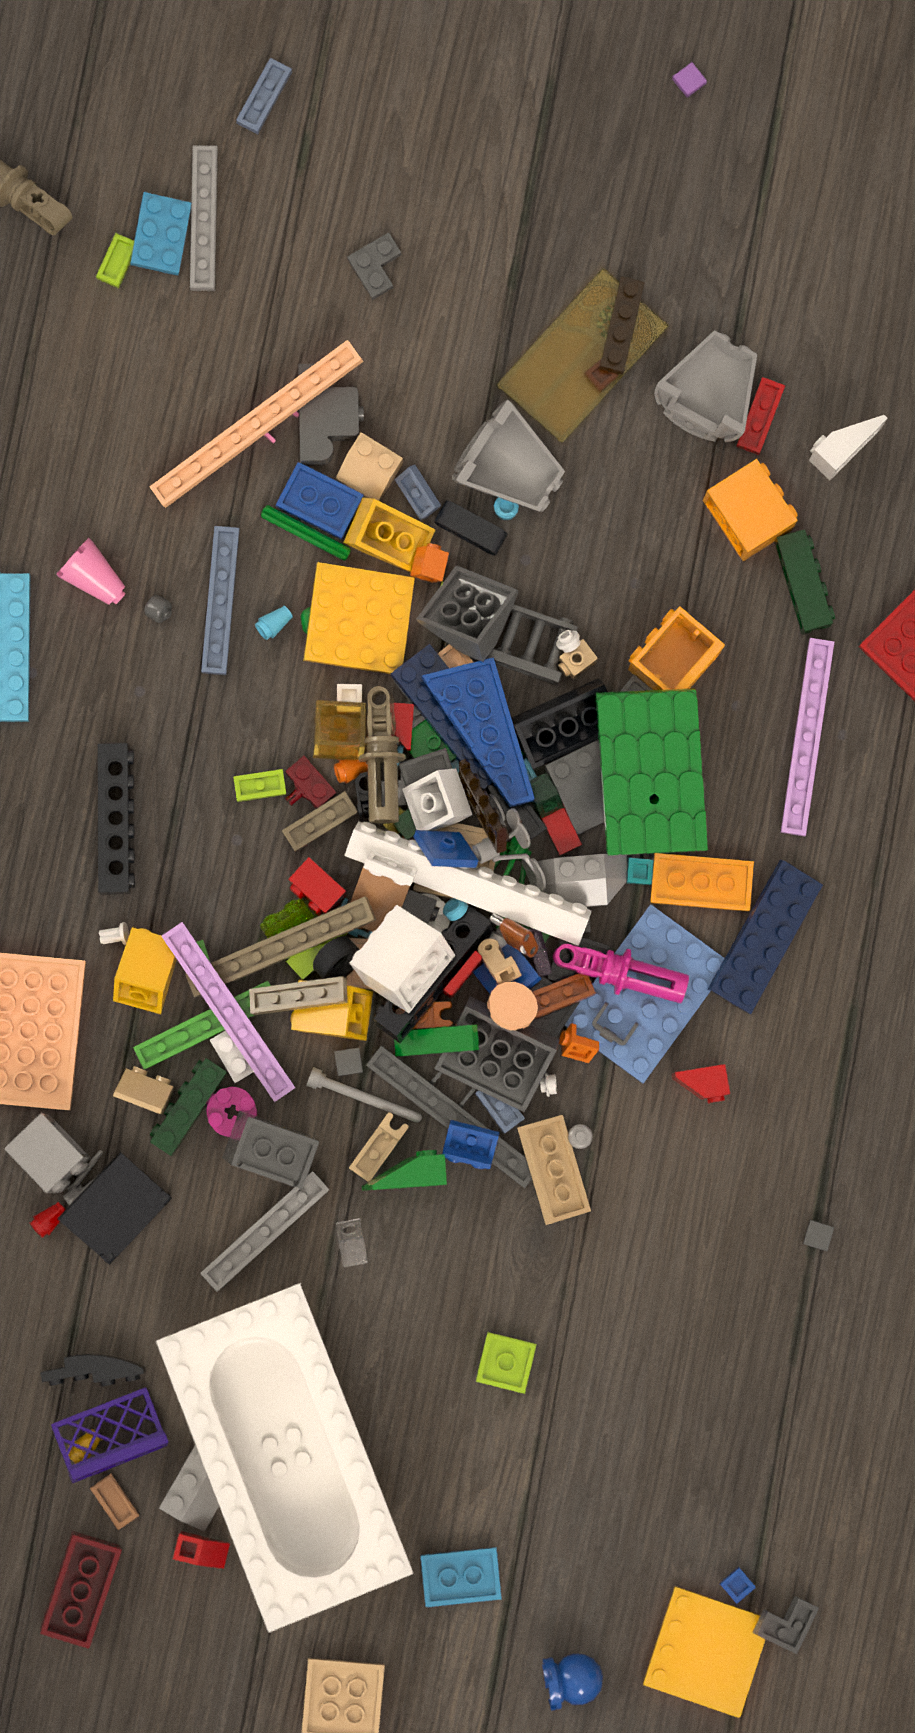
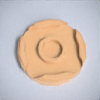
(512, 1005)

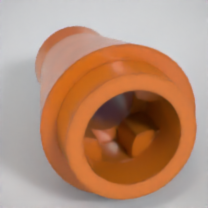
(349, 770)

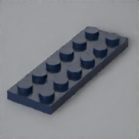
(409, 680)
(765, 936)

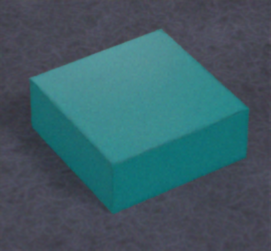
(640, 871)

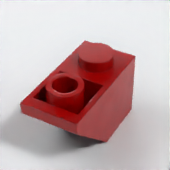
(201, 1550)

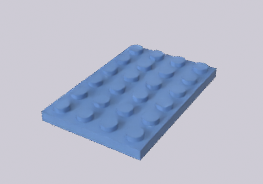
(660, 943)

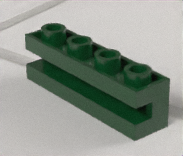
(804, 581)

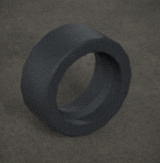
(335, 958)

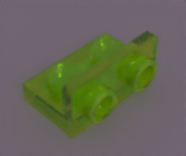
(292, 915)

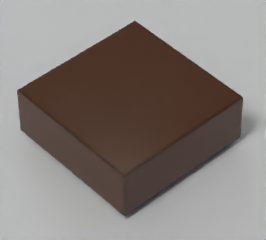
(599, 378)

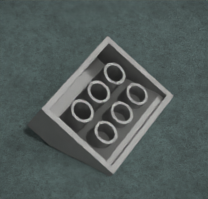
(580, 786)
(507, 1060)

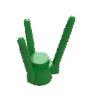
(514, 847)

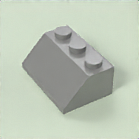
(192, 1494)

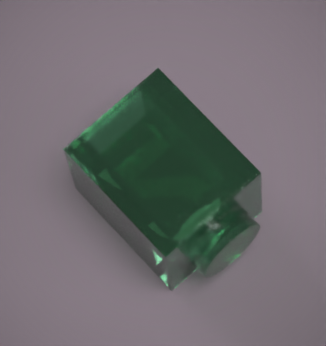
(546, 796)

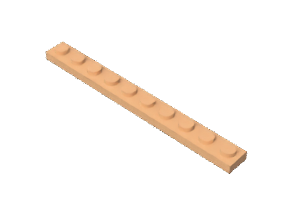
(256, 424)

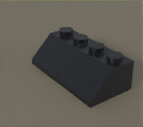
(559, 724)

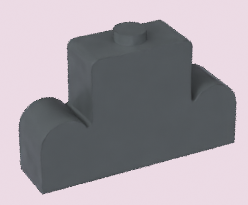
(328, 418)

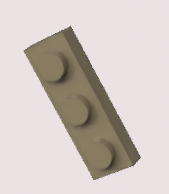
(320, 821)

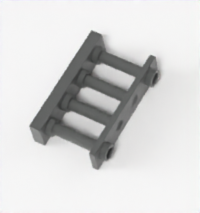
(525, 663)

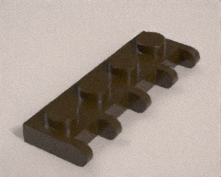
(481, 805)

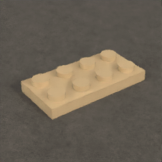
(554, 1169)

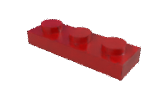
(761, 415)

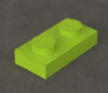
(259, 785)

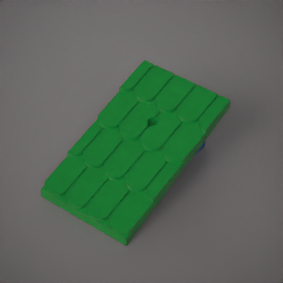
(651, 771)

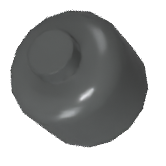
(158, 609)

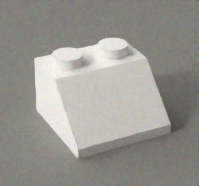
(437, 800)

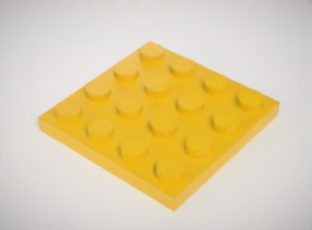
(358, 618)

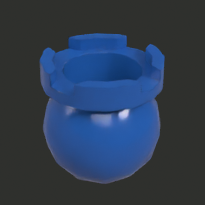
(572, 1680)

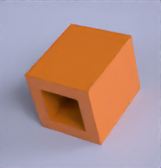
(429, 563)

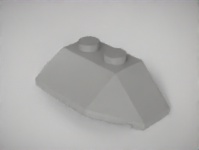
(586, 878)

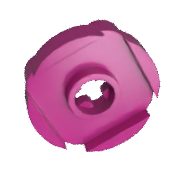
(224, 1099)

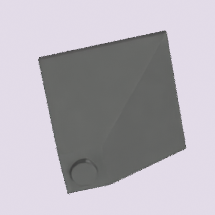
(469, 612)

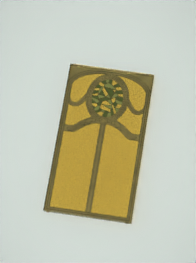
(551, 372)

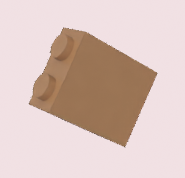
(382, 895)

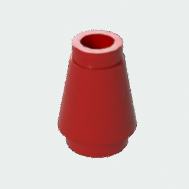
(47, 1220)

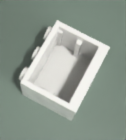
(402, 958)

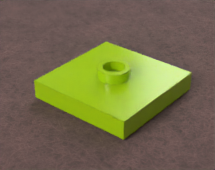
(506, 1362)

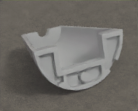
(710, 389)
(509, 461)

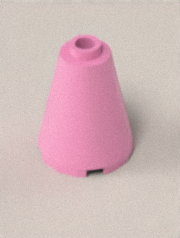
(92, 574)

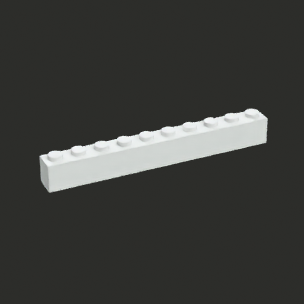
(476, 885)

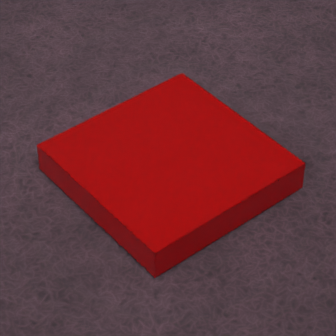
(463, 974)

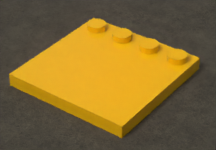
(705, 1652)

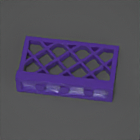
(116, 1456)

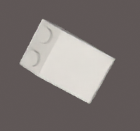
(836, 450)

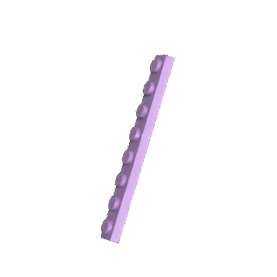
(807, 737)
(228, 1011)

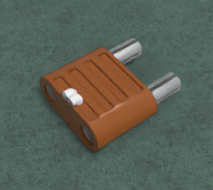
(515, 935)

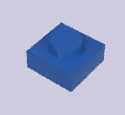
(737, 1585)

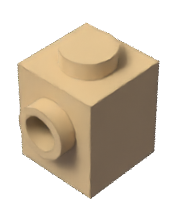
(577, 661)

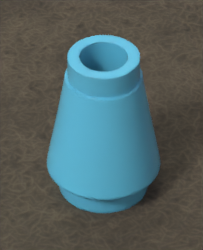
(272, 623)

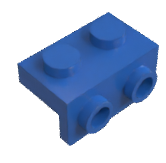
(470, 1145)

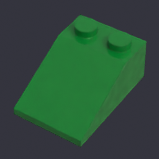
(417, 1171)

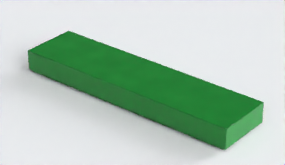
(438, 1041)

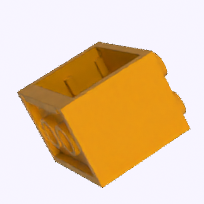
(750, 509)
(675, 653)

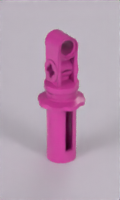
(613, 970)

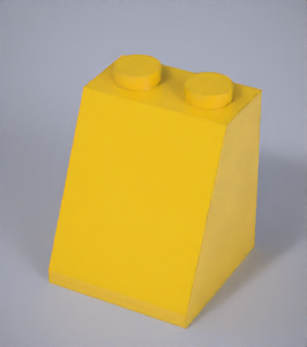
(144, 971)
(339, 1020)

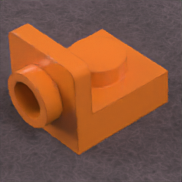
(576, 1046)

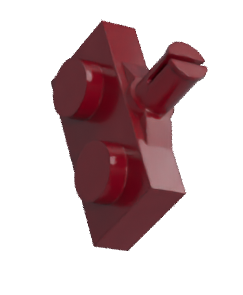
(308, 784)

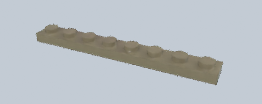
(292, 942)

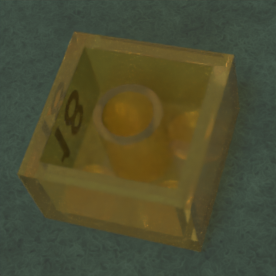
(339, 730)

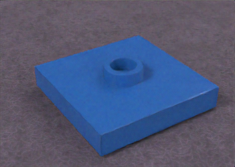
(446, 849)
(528, 977)

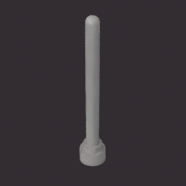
(319, 1080)

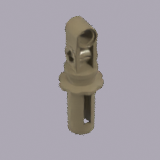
(31, 200)
(382, 750)

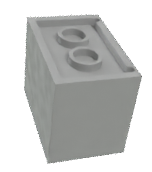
(48, 1154)

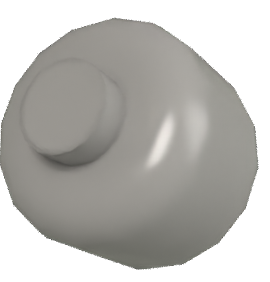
(580, 1136)

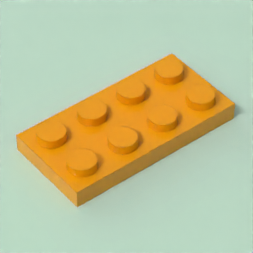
(702, 882)

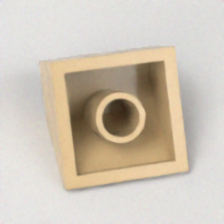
(369, 467)
(144, 1091)

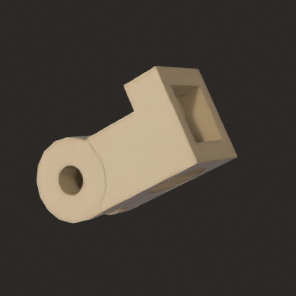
(500, 968)

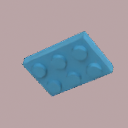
(160, 233)
(461, 1577)

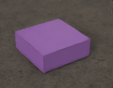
(689, 80)

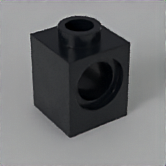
(421, 906)

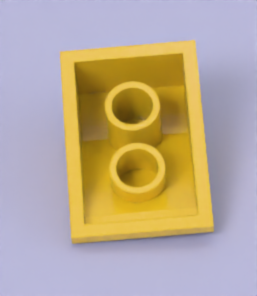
(387, 533)

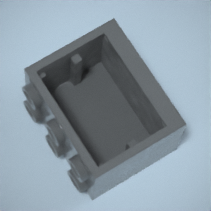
(270, 1149)

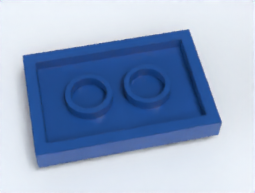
(319, 500)

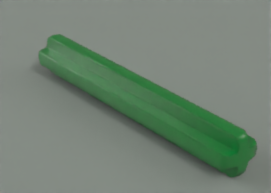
(305, 532)

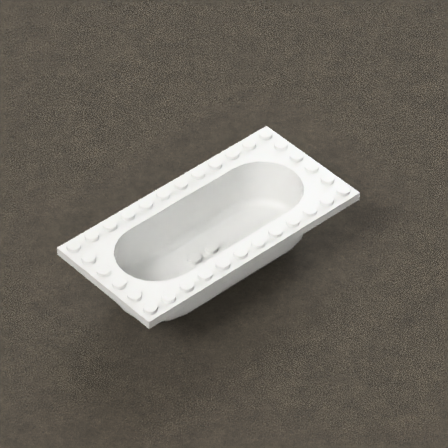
(284, 1457)

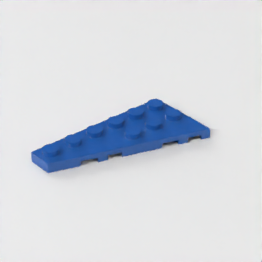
(480, 713)

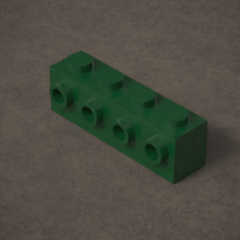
(189, 1106)

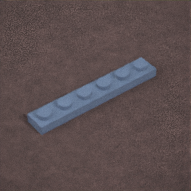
(220, 600)

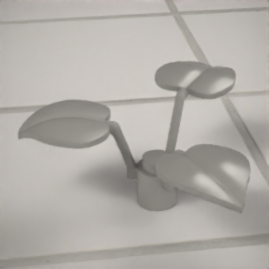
(485, 851)

